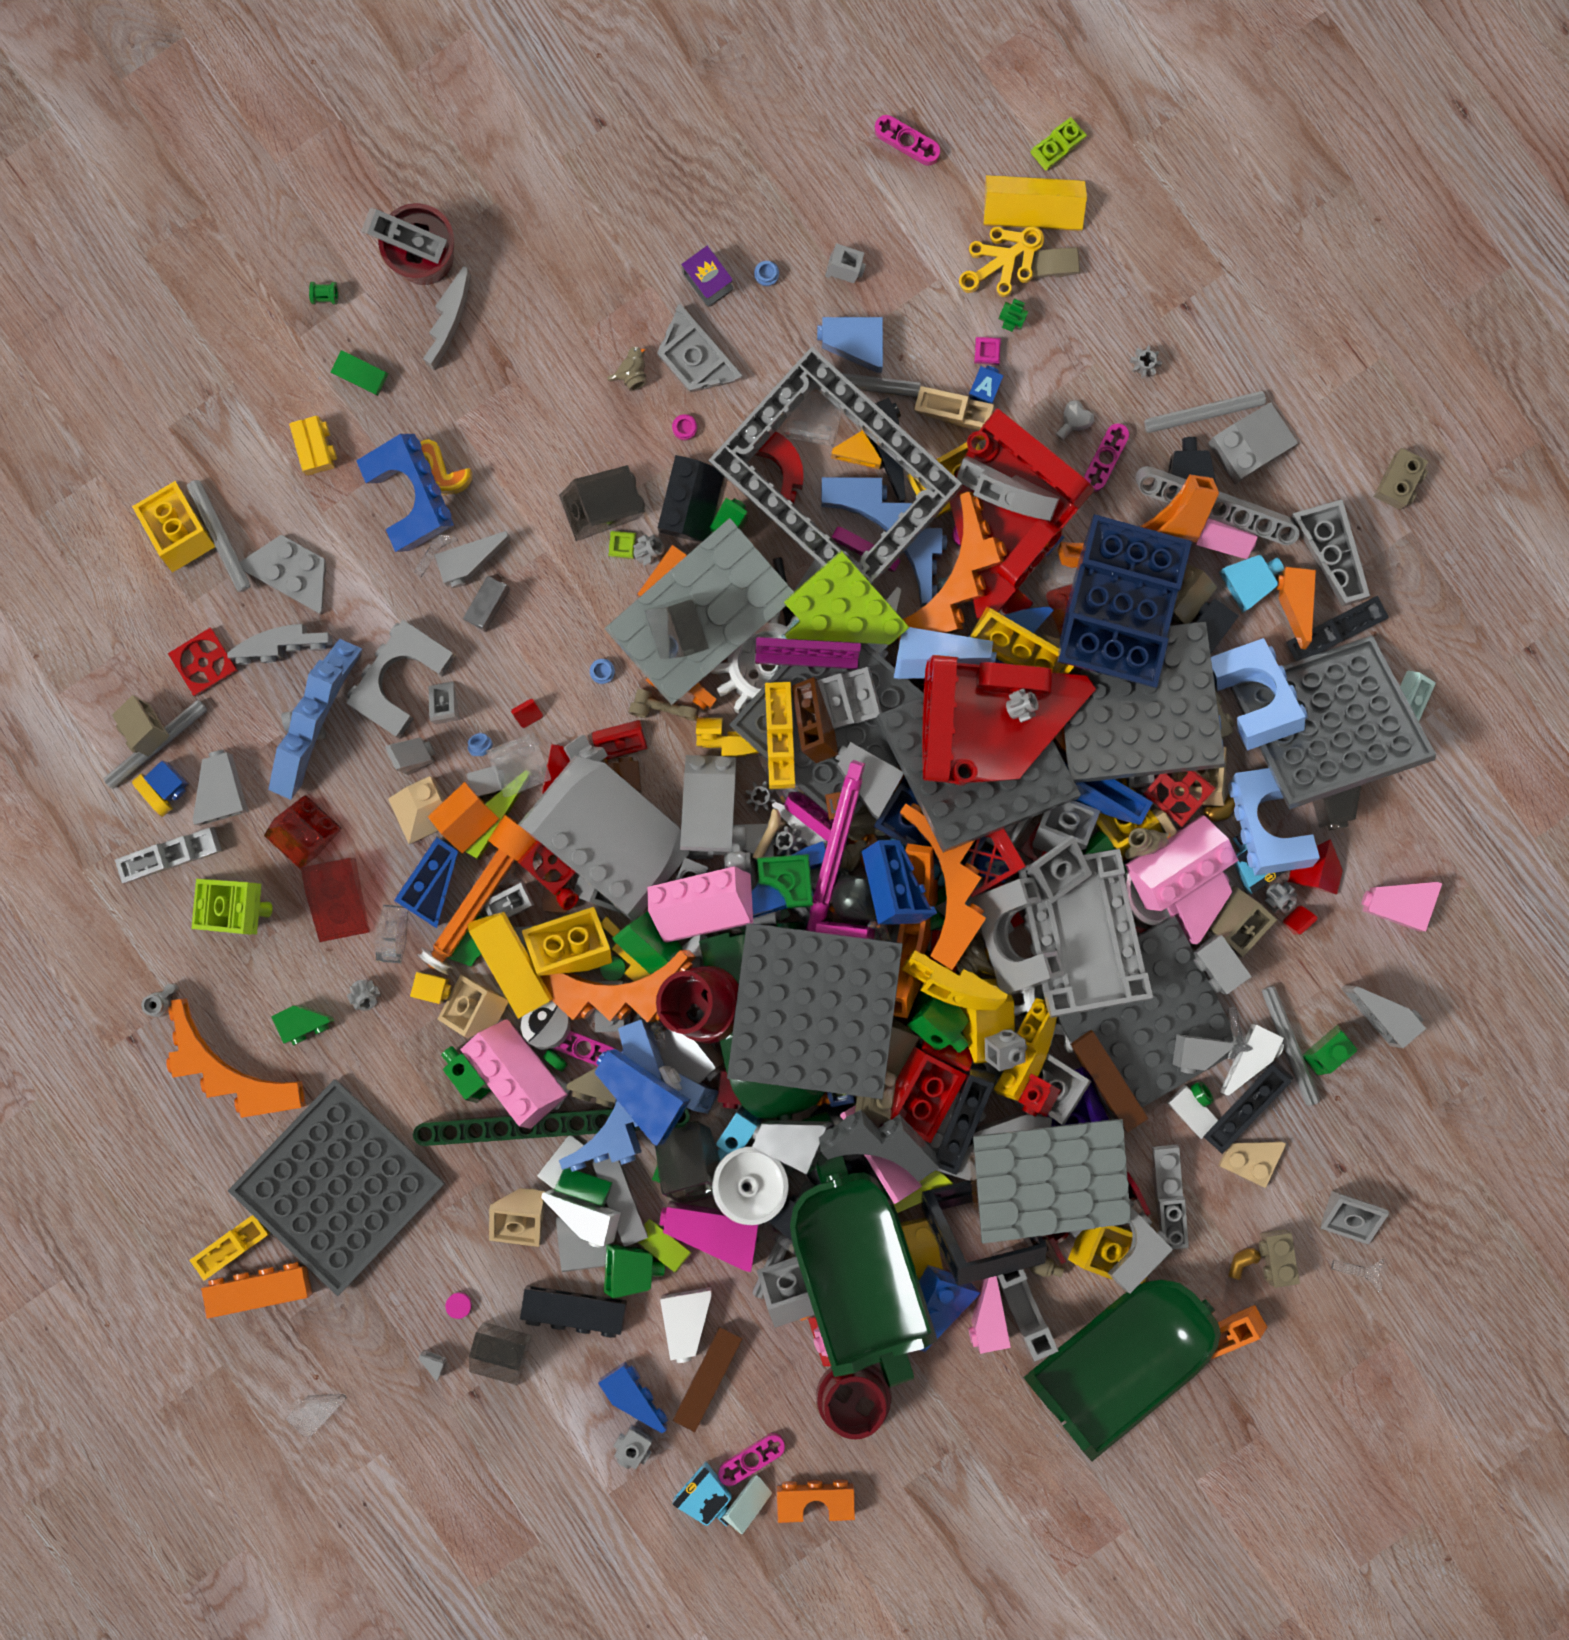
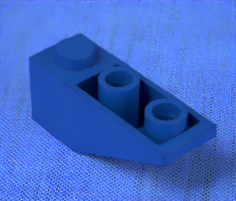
(627, 1394)

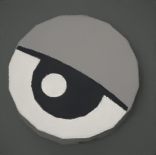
(546, 1026)

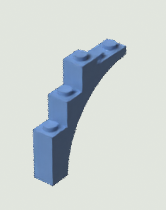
(865, 498)
(308, 718)
(618, 1134)

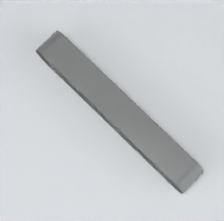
(1228, 510)

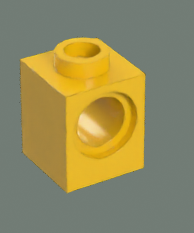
(430, 988)

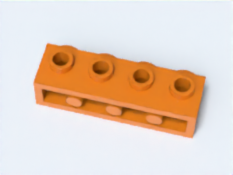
(257, 1290)

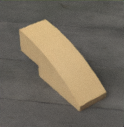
(953, 408)

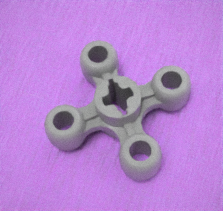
(737, 857)

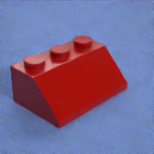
(925, 1092)

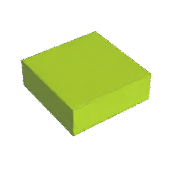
(622, 544)

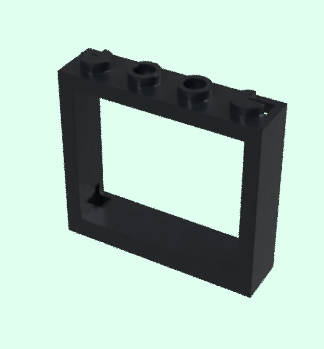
(966, 1272)

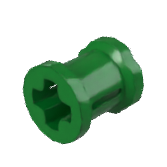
(323, 293)

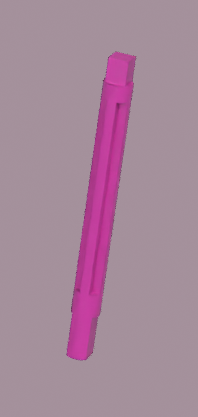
(836, 844)

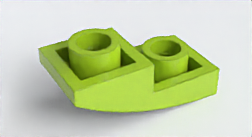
(1058, 143)
(664, 1247)

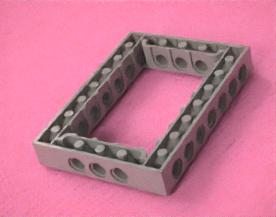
(816, 372)

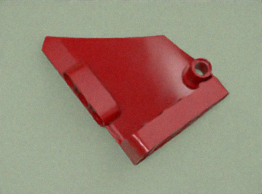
(1026, 538)
(970, 722)

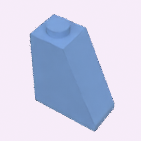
(854, 339)

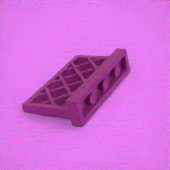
(807, 653)

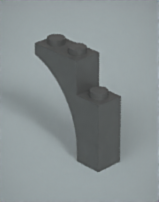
(892, 1141)

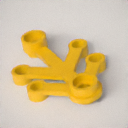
(1005, 258)

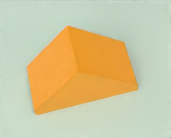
(857, 451)

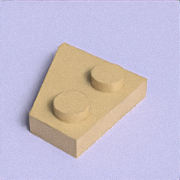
(1253, 1160)

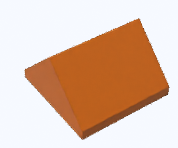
(463, 818)

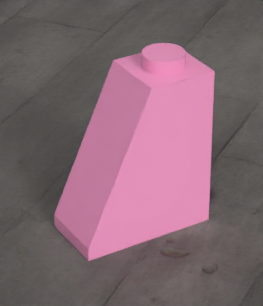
(1227, 539)
(1403, 904)
(1201, 906)

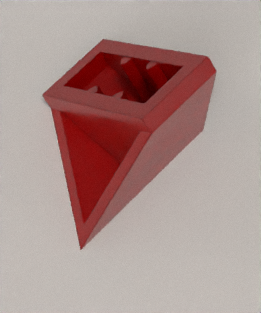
(1324, 874)

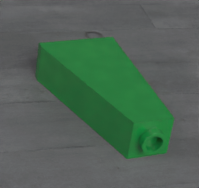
(645, 944)

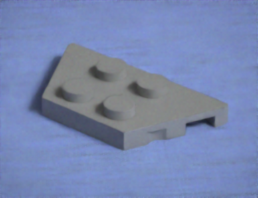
(694, 355)
(289, 570)

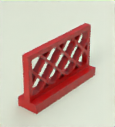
(1009, 855)

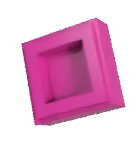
(987, 351)

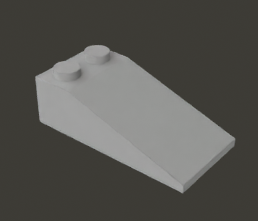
(708, 803)

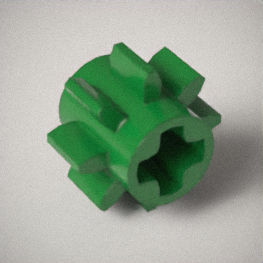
(1013, 315)

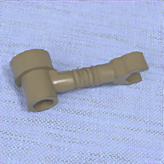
(644, 702)

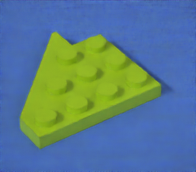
(842, 607)

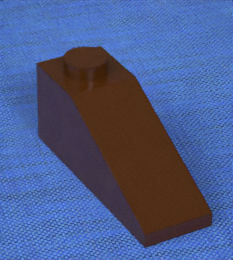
(813, 722)

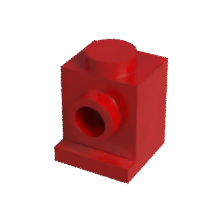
(1038, 1096)

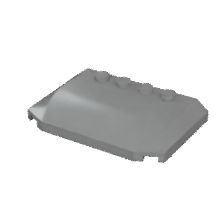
(606, 833)

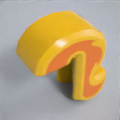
(451, 483)

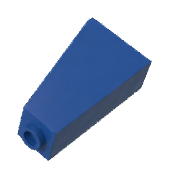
(643, 1095)

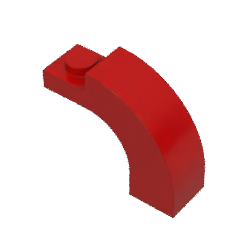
(785, 455)

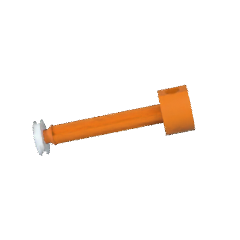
(511, 844)

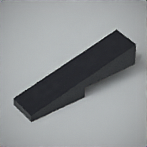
(1341, 628)

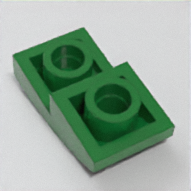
(359, 373)

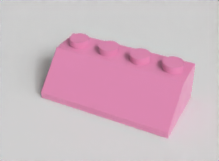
(1186, 863)
(701, 904)
(514, 1073)
(894, 1178)

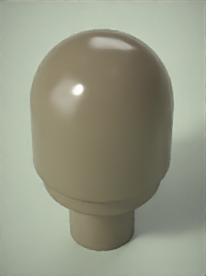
(1048, 1268)

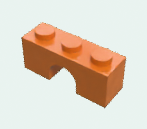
(836, 1496)

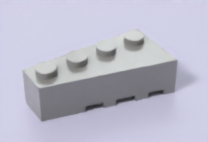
(1334, 549)

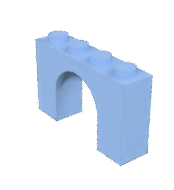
(1259, 664)
(1265, 851)

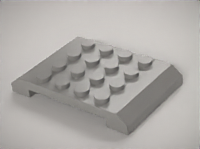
(1094, 941)

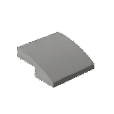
(850, 697)
(576, 1252)

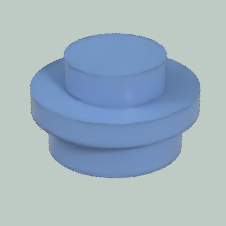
(766, 273)
(602, 671)
(479, 744)

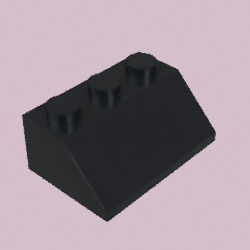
(690, 499)

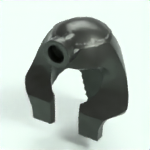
(853, 898)

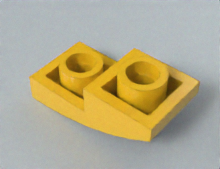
(709, 727)

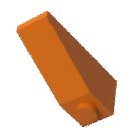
(1297, 599)
(1240, 1330)

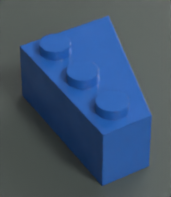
(429, 882)
(893, 885)
(945, 1298)

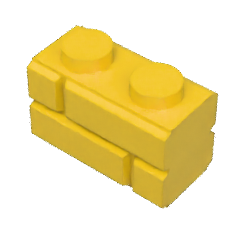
(312, 445)

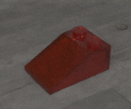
(335, 899)

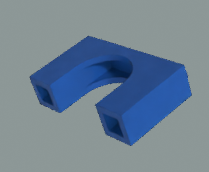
(429, 511)

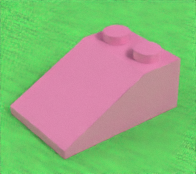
(988, 1319)

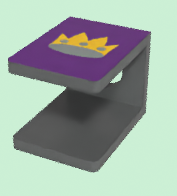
(707, 276)

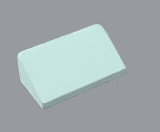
(1417, 691)
(747, 1504)

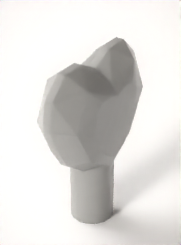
(1075, 419)

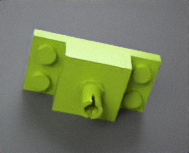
(228, 906)

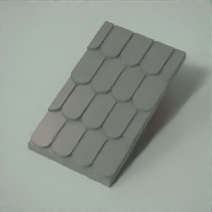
(734, 597)
(1050, 1180)

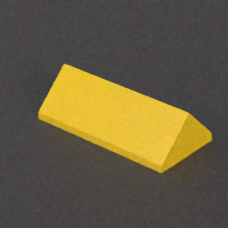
(1034, 203)
(1016, 643)
(509, 963)

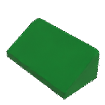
(583, 1187)

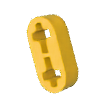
(160, 805)

